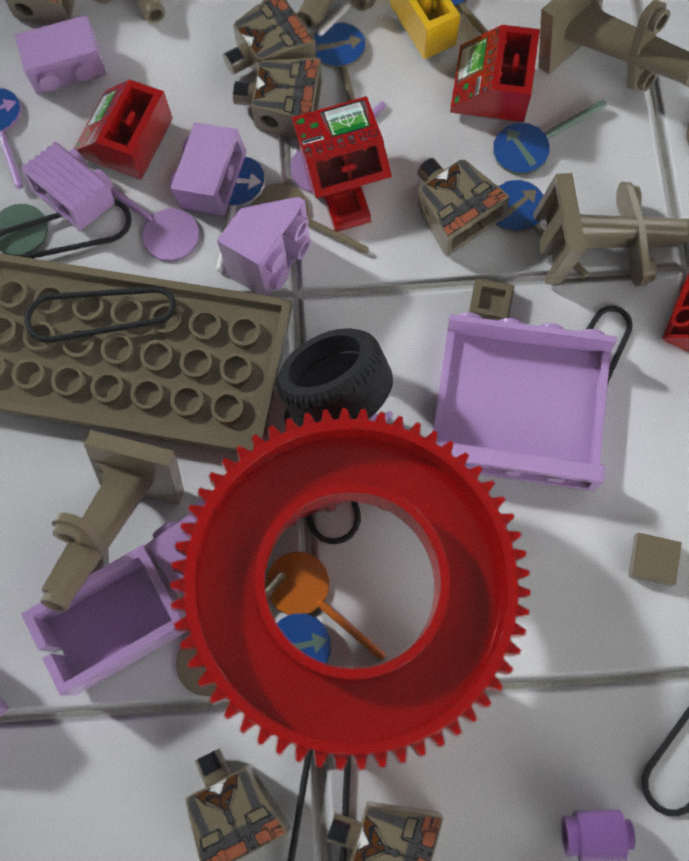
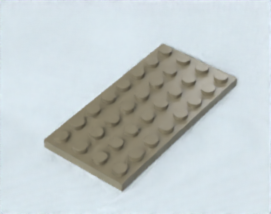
(185, 381)

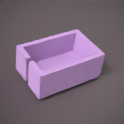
(109, 623)

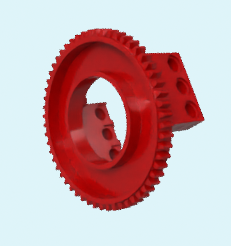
(331, 705)

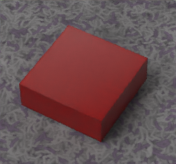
(347, 209)

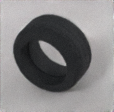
(335, 373)

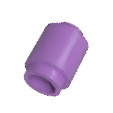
(597, 835)

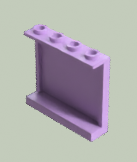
(525, 399)

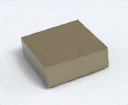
(491, 299)
(655, 559)

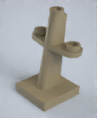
(579, 23)
(572, 233)
(126, 475)

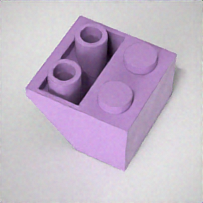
(265, 243)

